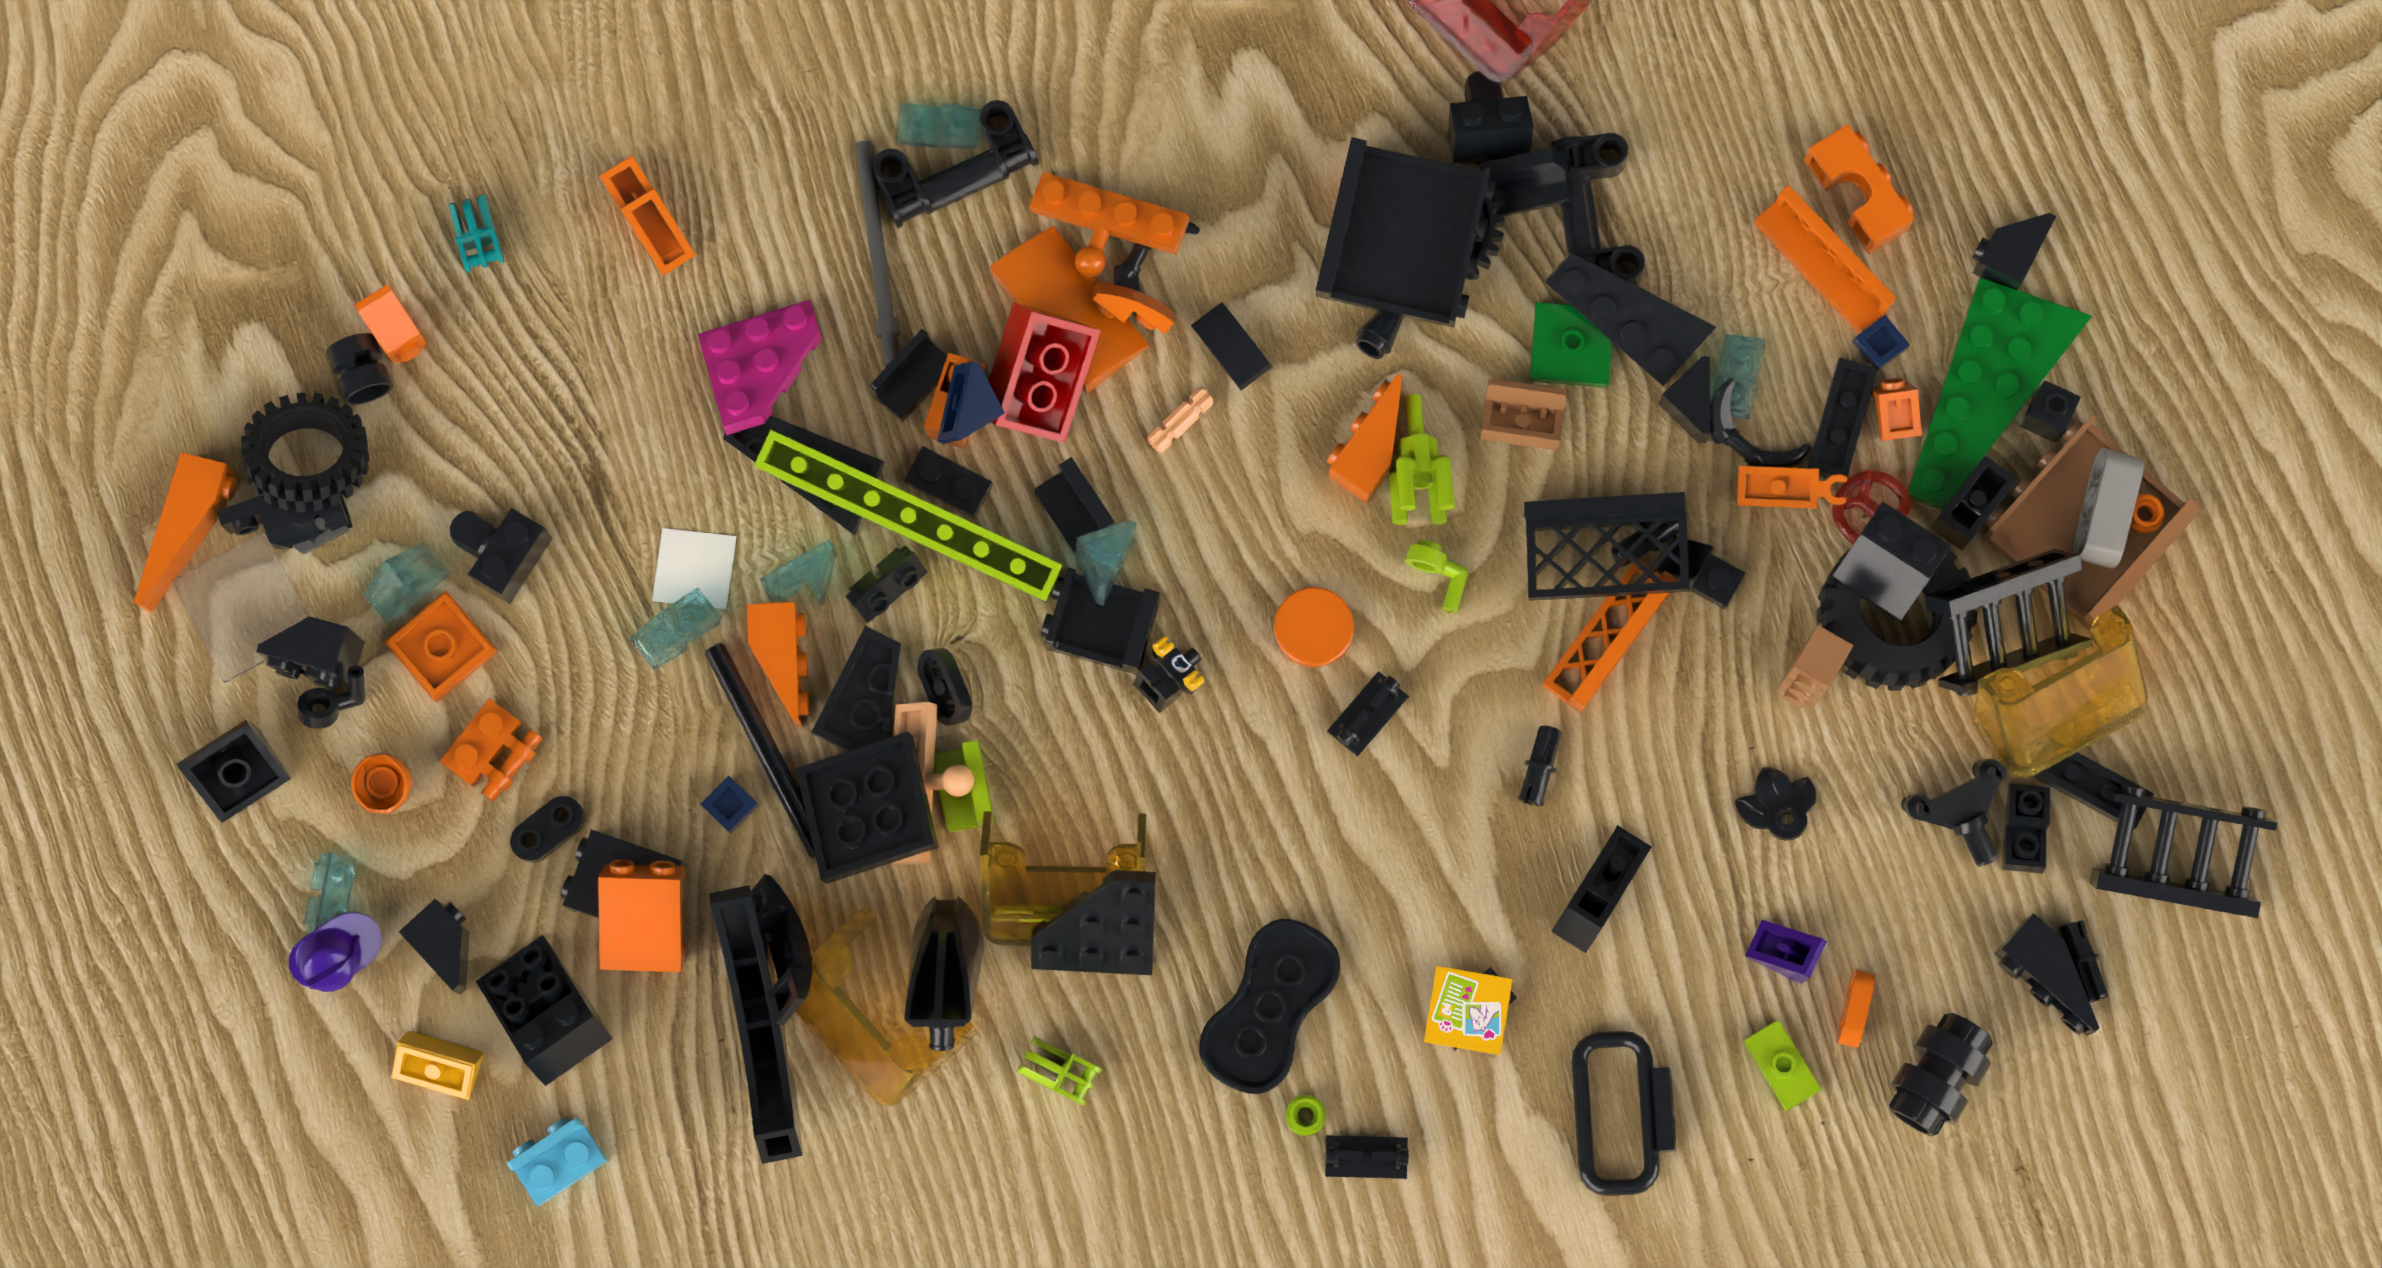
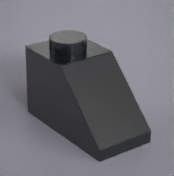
(2011, 251)
(441, 942)

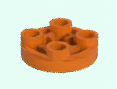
(1314, 627)

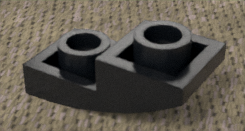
(1231, 346)
(2025, 828)

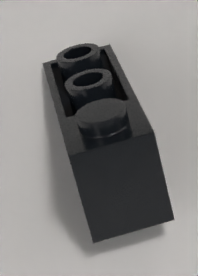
(2046, 965)

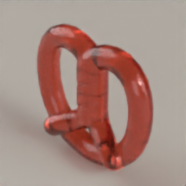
(1864, 501)

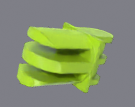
(1062, 1072)

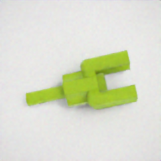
(1420, 469)

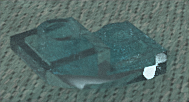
(938, 127)
(1742, 361)
(675, 627)

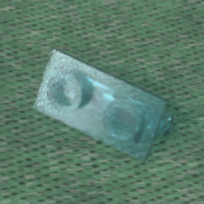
(334, 878)

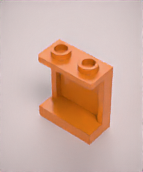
(641, 916)

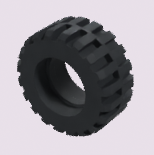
(1886, 662)

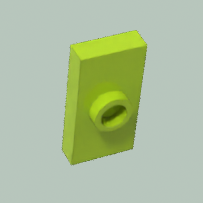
(1781, 1065)

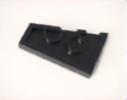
(863, 694)

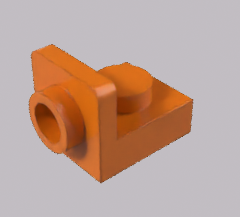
(1897, 409)

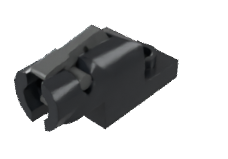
(288, 528)

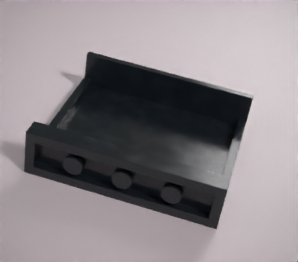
(1404, 234)

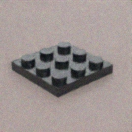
(867, 807)

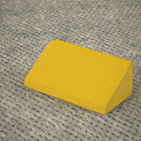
(436, 1064)

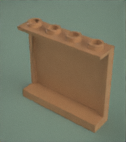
(2049, 513)

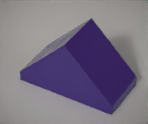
(1786, 950)

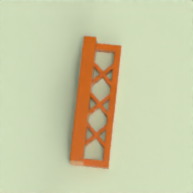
(1825, 260)
(1613, 651)

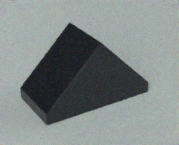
(1689, 400)

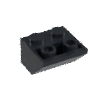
(314, 649)

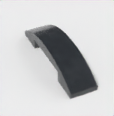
(787, 947)

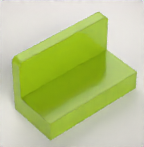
(968, 810)

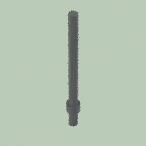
(886, 325)

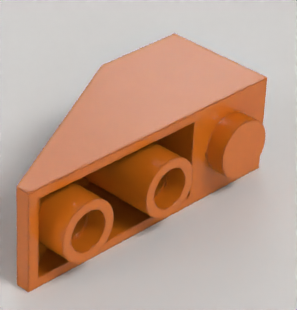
(1368, 454)
(775, 641)

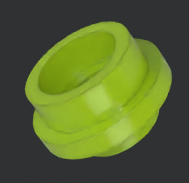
(1311, 1103)

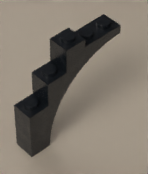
(762, 1039)

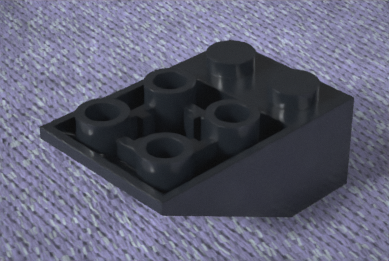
(543, 1011)

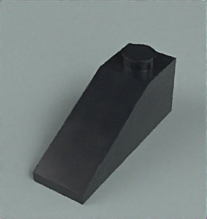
(1601, 889)

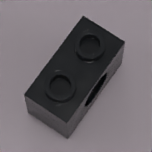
(1974, 503)

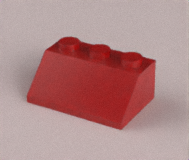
(1041, 371)

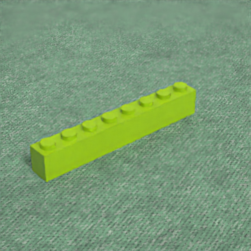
(908, 516)

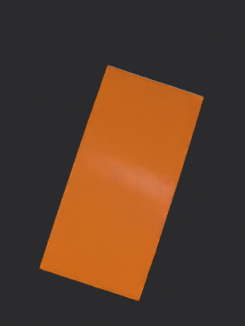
(1122, 301)

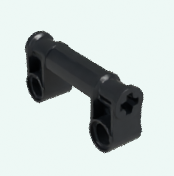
(1007, 153)
(1580, 214)

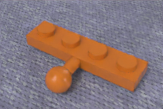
(1107, 215)

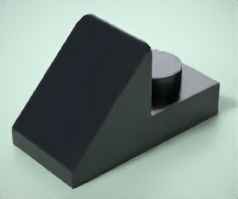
(1708, 574)

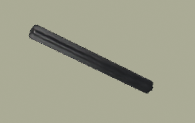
(761, 741)

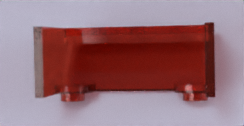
(1492, 39)

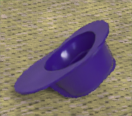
(335, 952)

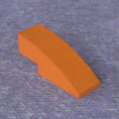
(647, 215)

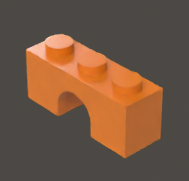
(1846, 158)

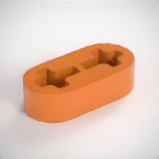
(1856, 1008)

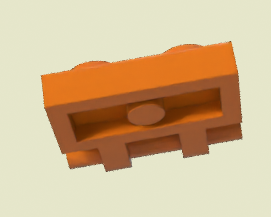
(482, 743)

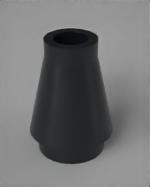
(1378, 334)

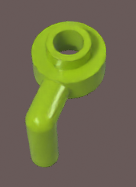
(1429, 558)

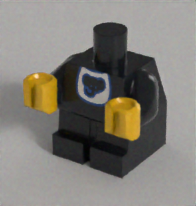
(1168, 675)

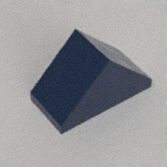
(968, 403)

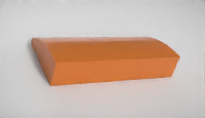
(1045, 277)

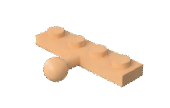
(957, 780)

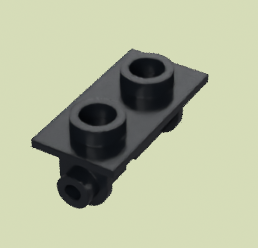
(900, 573)
(1368, 713)
(1366, 1157)

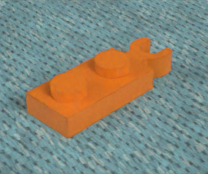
(1785, 487)

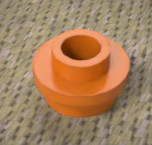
(2156, 511)

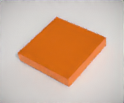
(441, 646)

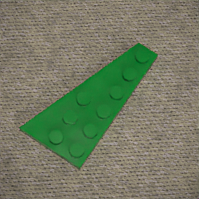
(1996, 366)

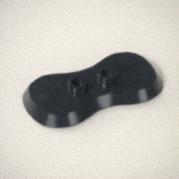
(1255, 1033)

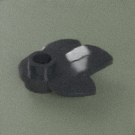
(1776, 798)

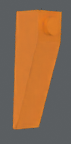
(188, 515)

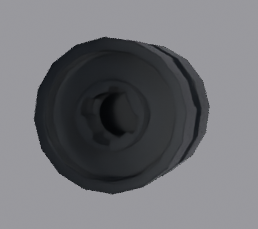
(358, 364)

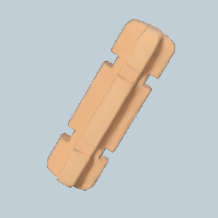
(1180, 420)

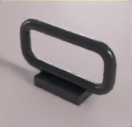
(1655, 1112)

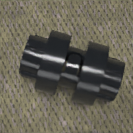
(1950, 1058)

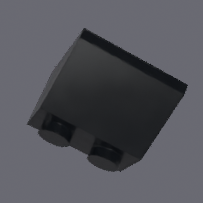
(1891, 561)

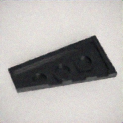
(1638, 322)
(752, 440)

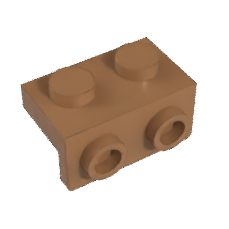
(1523, 414)

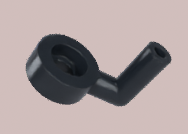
(321, 707)

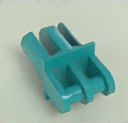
(477, 236)

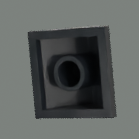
(234, 770)

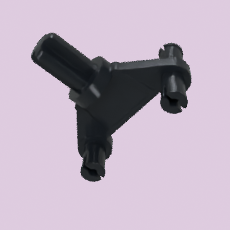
(1964, 809)

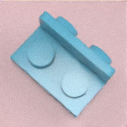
(556, 1160)

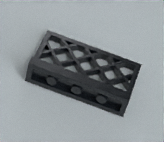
(1613, 513)

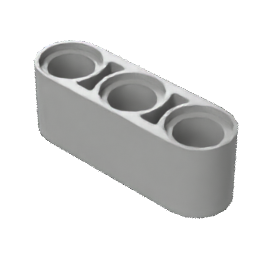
(2108, 508)

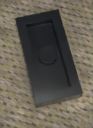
(948, 482)

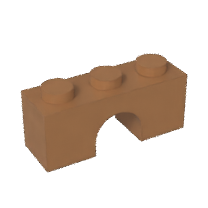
(1814, 668)

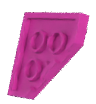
(757, 361)

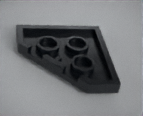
(1101, 929)

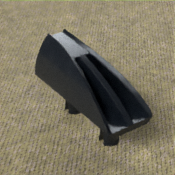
(944, 970)

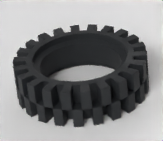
(305, 415)

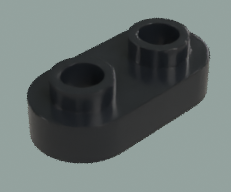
(944, 686)
(548, 831)

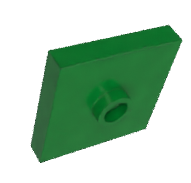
(1568, 348)

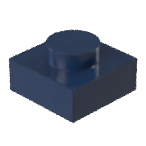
(1881, 343)
(729, 804)

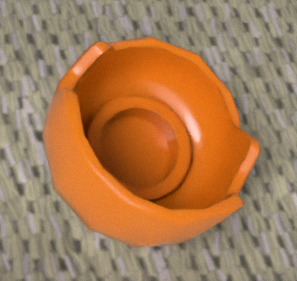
(381, 783)

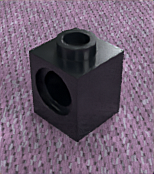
(2050, 411)

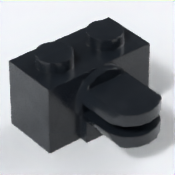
(1488, 123)
(502, 552)

